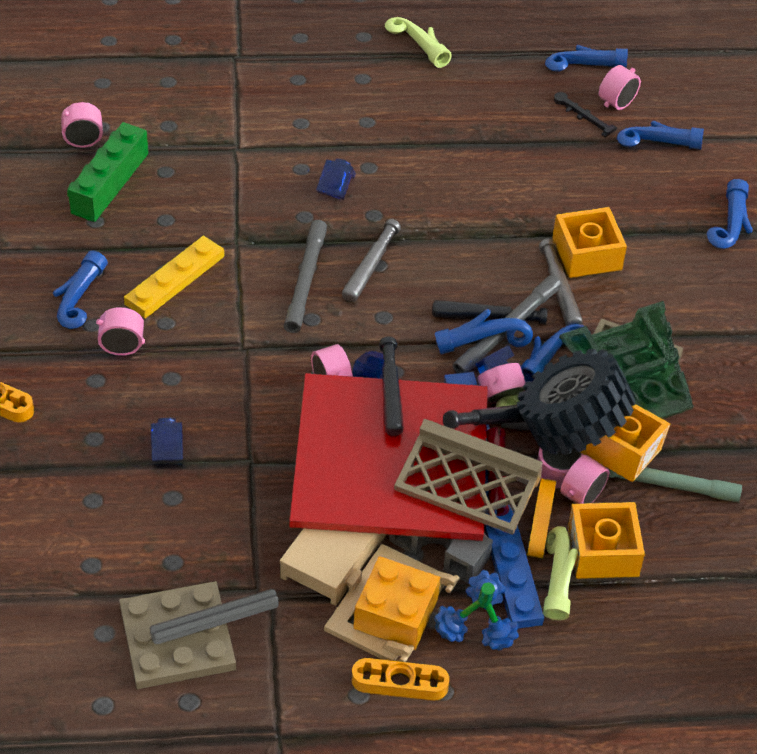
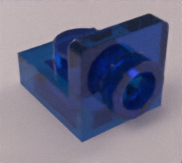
(496, 359)

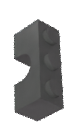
(462, 557)

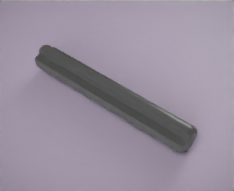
(214, 616)

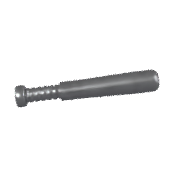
(366, 268)
(564, 295)

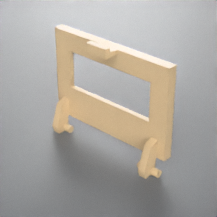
(341, 628)

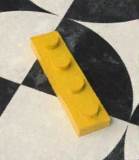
(174, 277)

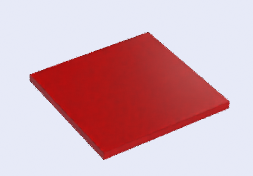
(351, 463)

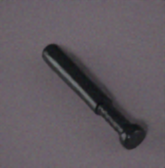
(465, 310)
(391, 391)
(486, 416)

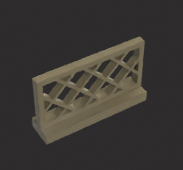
(485, 457)

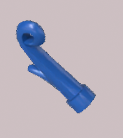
(583, 55)
(658, 132)
(737, 195)
(74, 288)
(478, 329)
(544, 353)

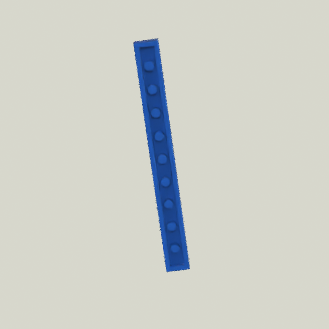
(509, 555)

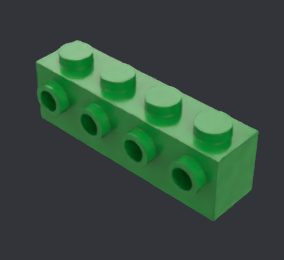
(108, 171)

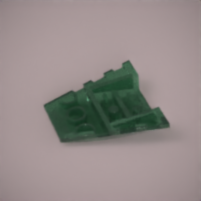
(645, 358)

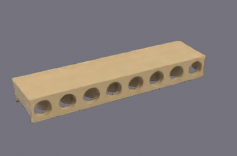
(327, 559)

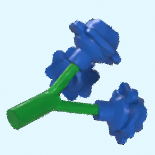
(485, 593)

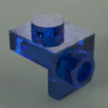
(335, 178)
(369, 365)
(167, 440)

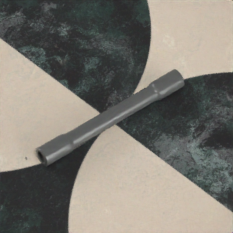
(539, 295)
(297, 307)

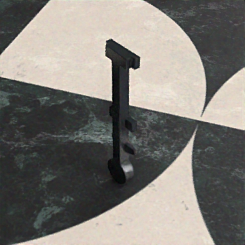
(562, 99)

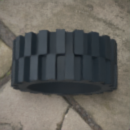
(576, 401)

